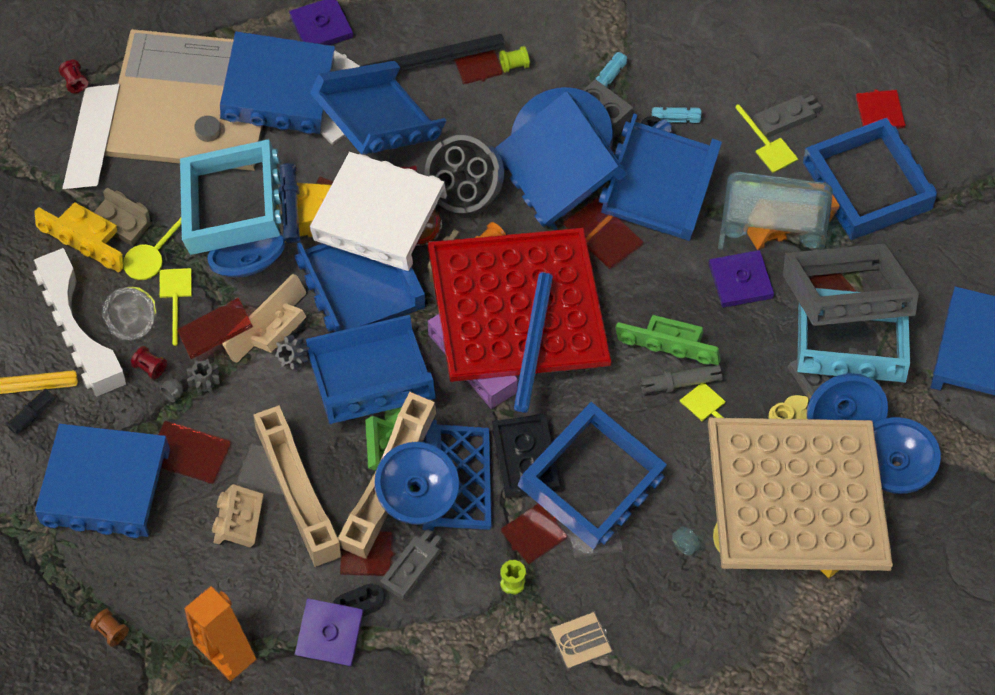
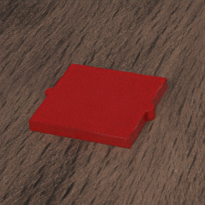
(880, 105)

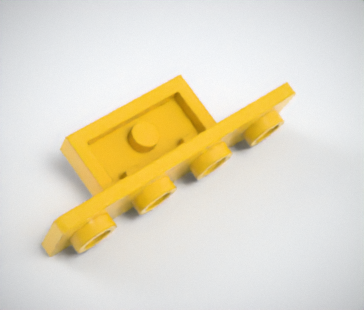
(84, 232)

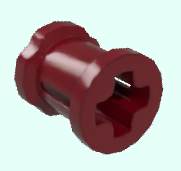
(73, 76)
(148, 362)

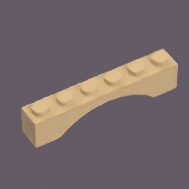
(295, 485)
(368, 515)

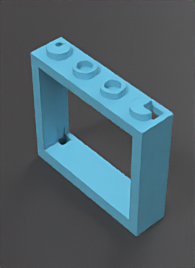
(237, 232)
(843, 363)

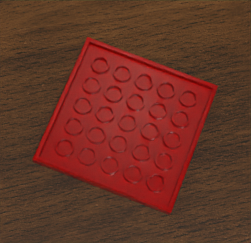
(488, 298)

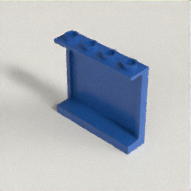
(272, 82)
(374, 108)
(558, 159)
(663, 179)
(356, 288)
(967, 343)
(368, 369)
(101, 480)

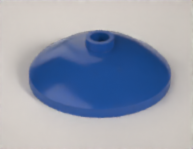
(246, 258)
(863, 399)
(912, 447)
(421, 466)

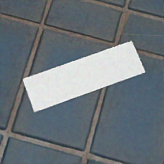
(91, 136)

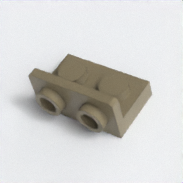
(130, 217)

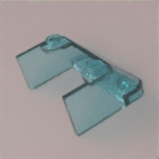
(776, 205)

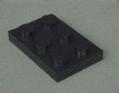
(518, 446)

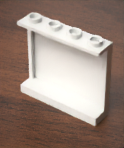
(377, 210)

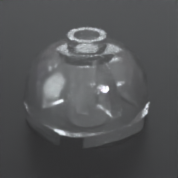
(129, 313)

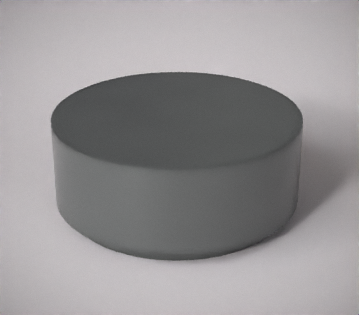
(207, 128)

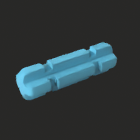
(612, 69)
(678, 114)

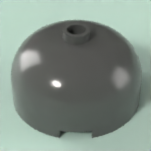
(469, 170)

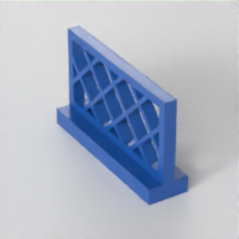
(434, 438)

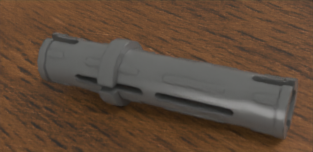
(668, 380)

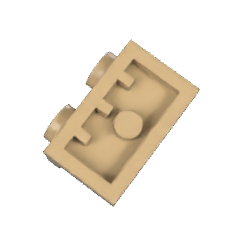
(237, 516)

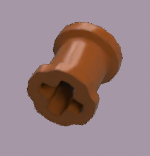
(109, 627)

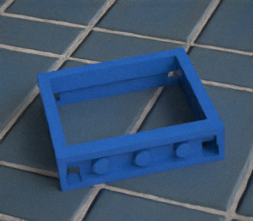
(846, 214)
(562, 510)

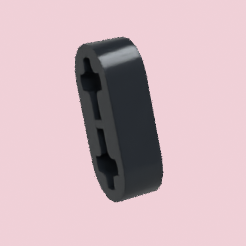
(358, 598)

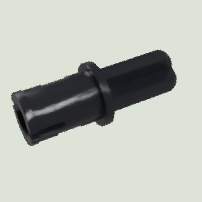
(30, 411)

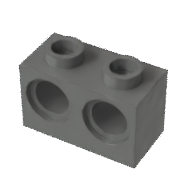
(617, 108)

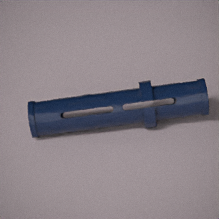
(288, 193)

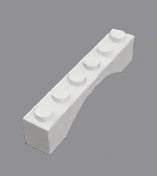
(98, 362)

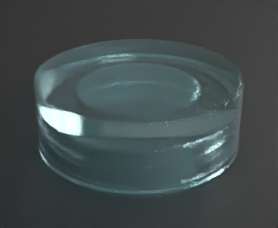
(685, 540)

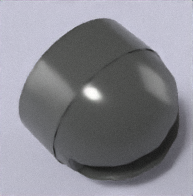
(171, 389)

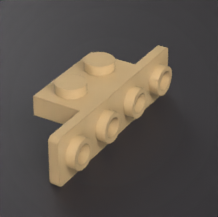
(270, 321)

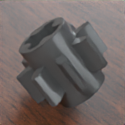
(292, 351)
(203, 376)

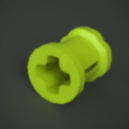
(514, 59)
(513, 569)

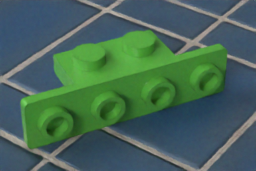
(670, 337)
(378, 435)

